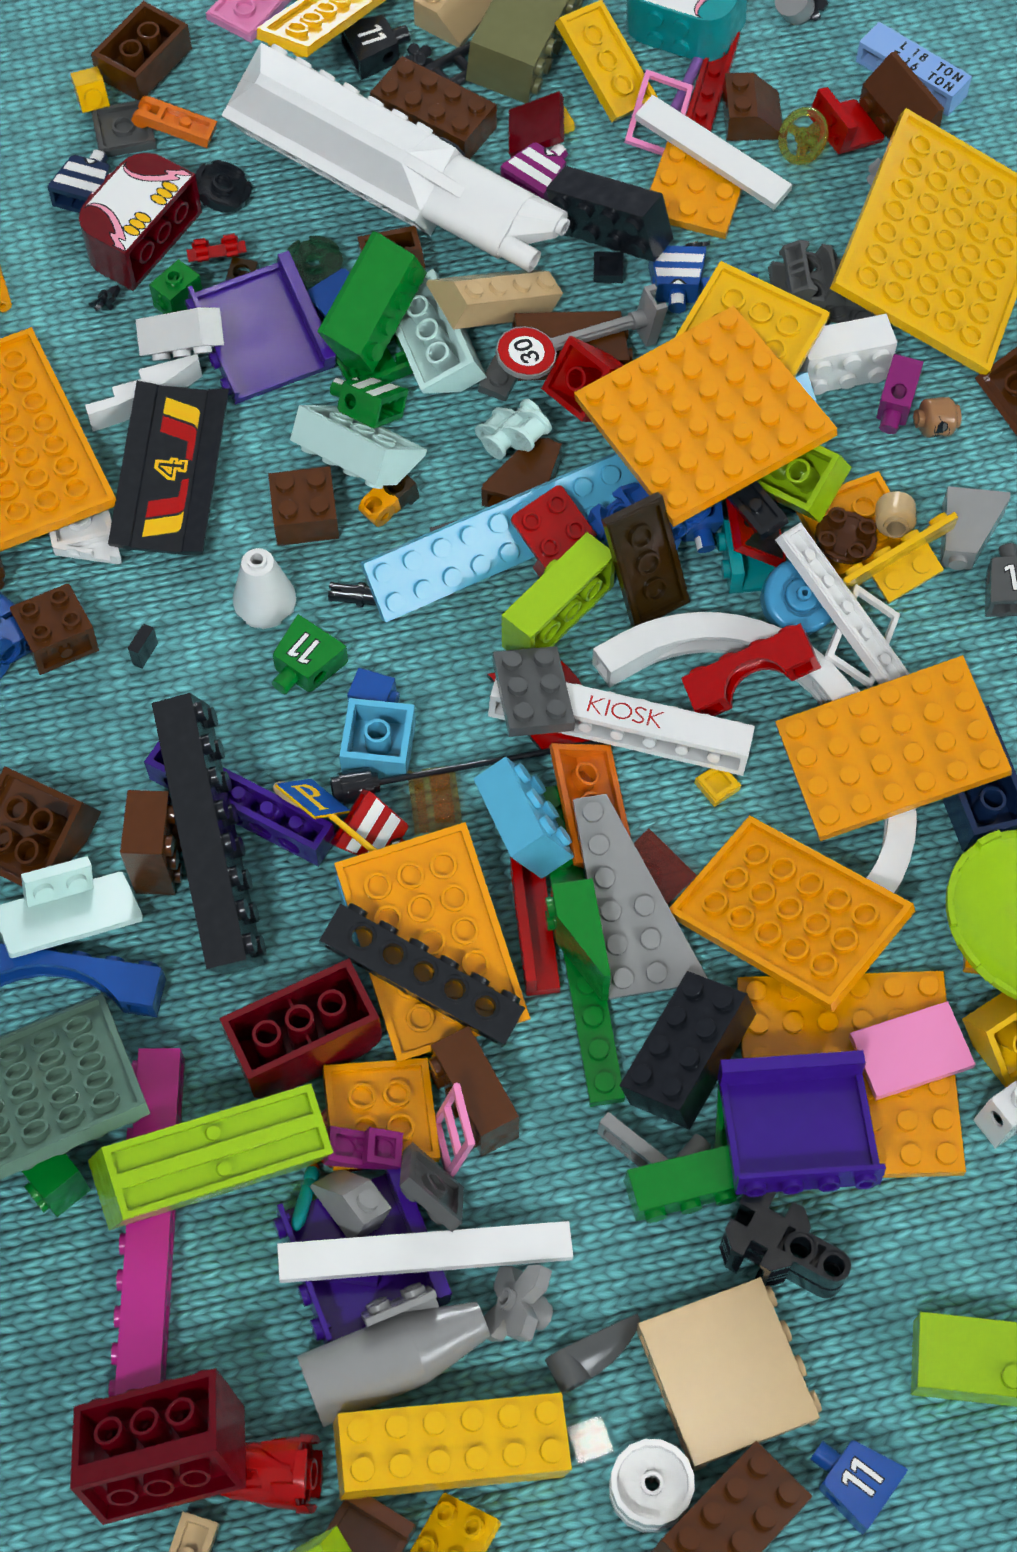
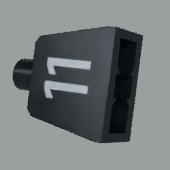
(373, 44)

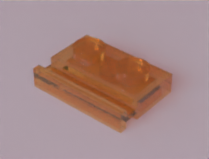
(434, 802)

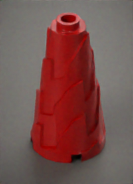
(283, 1473)

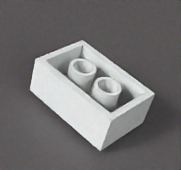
(851, 354)

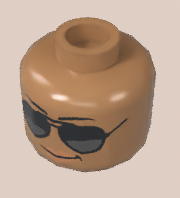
(937, 417)

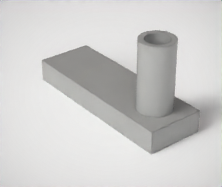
(637, 1148)

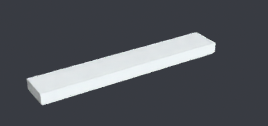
(713, 152)
(841, 604)

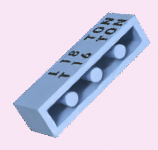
(940, 77)

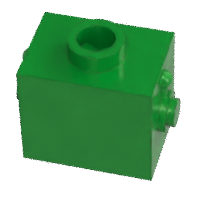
(171, 287)

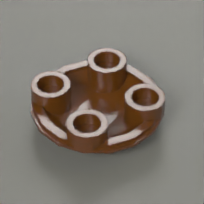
(846, 536)

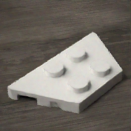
(86, 540)

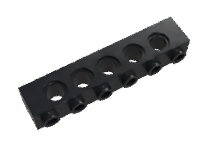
(370, 958)

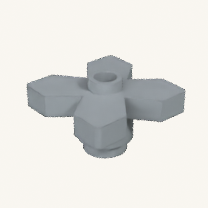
(519, 1303)

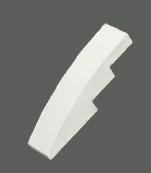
(118, 409)

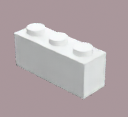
(179, 333)

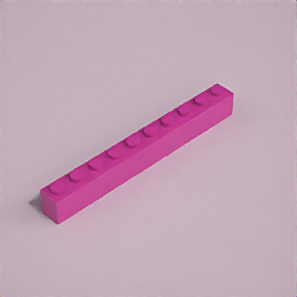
(148, 1243)

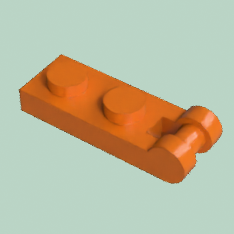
(174, 121)

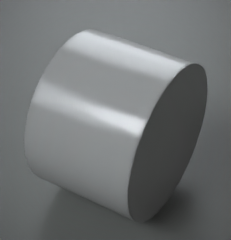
(795, 11)

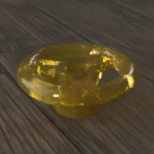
(808, 138)

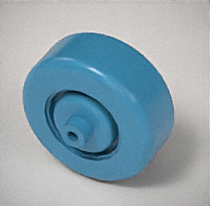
(790, 601)

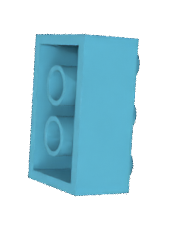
(524, 817)

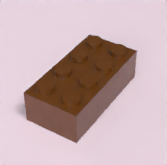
(438, 104)
(741, 1509)

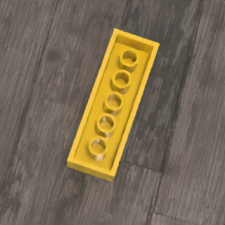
(451, 1445)

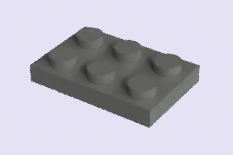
(533, 691)

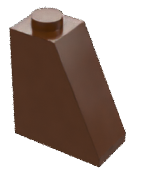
(523, 472)

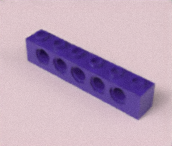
(265, 814)

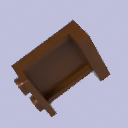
(372, 1526)

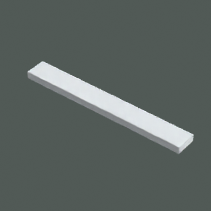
(424, 1252)

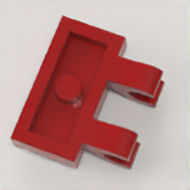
(229, 247)

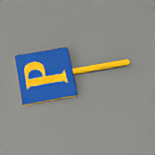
(320, 804)

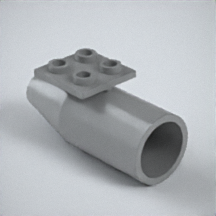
(398, 1350)

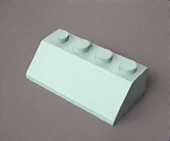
(437, 354)
(360, 450)

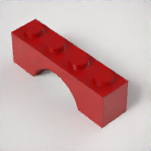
(714, 685)

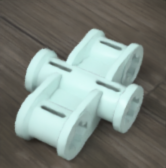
(513, 429)

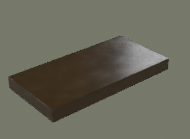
(646, 560)

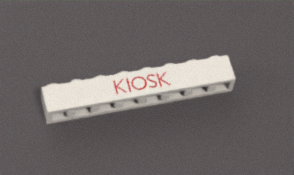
(653, 728)

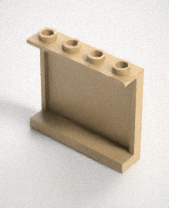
(728, 1372)

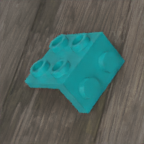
(741, 571)

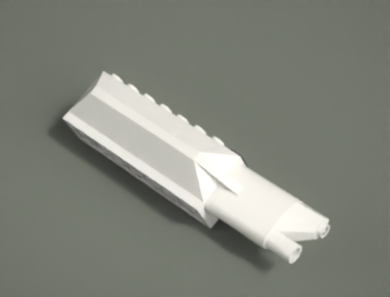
(387, 158)

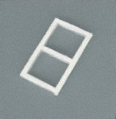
(841, 664)

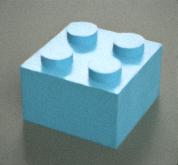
(378, 737)

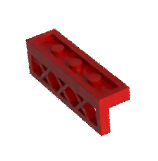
(535, 940)

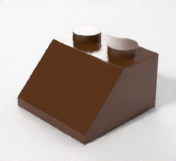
(750, 108)

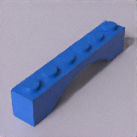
(130, 985)

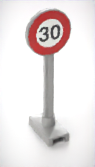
(532, 354)

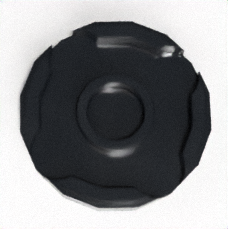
(222, 186)

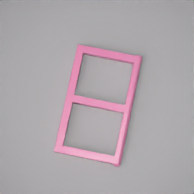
(664, 80)
(460, 1152)

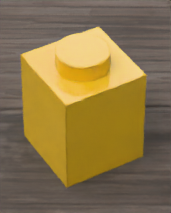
(90, 89)

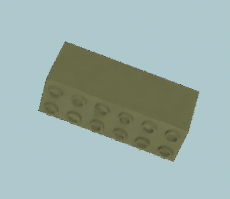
(517, 45)

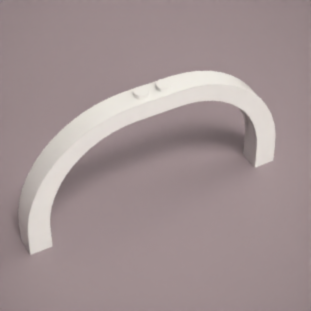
(730, 633)

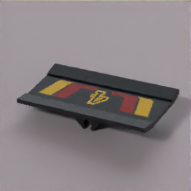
(168, 469)

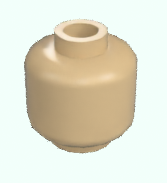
(895, 514)

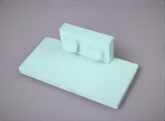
(65, 906)

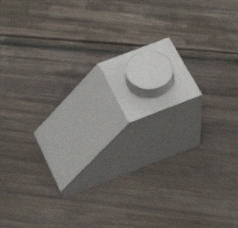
(352, 1202)

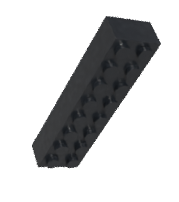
(209, 834)

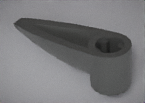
(591, 1355)

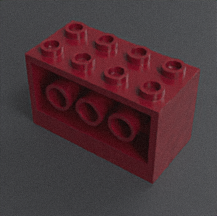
(158, 1446)

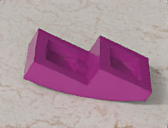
(365, 1149)

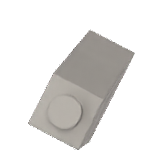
(978, 518)

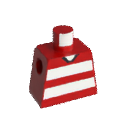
(373, 822)

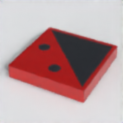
(748, 543)

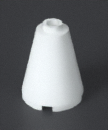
(262, 591)

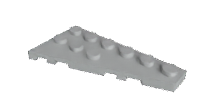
(638, 928)

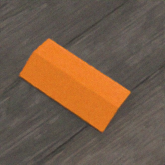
(581, 773)

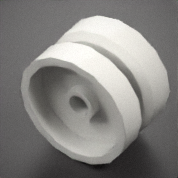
(645, 1508)

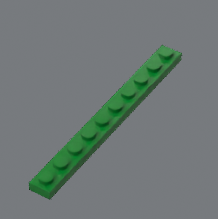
(589, 1012)

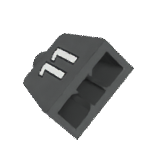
(1002, 583)

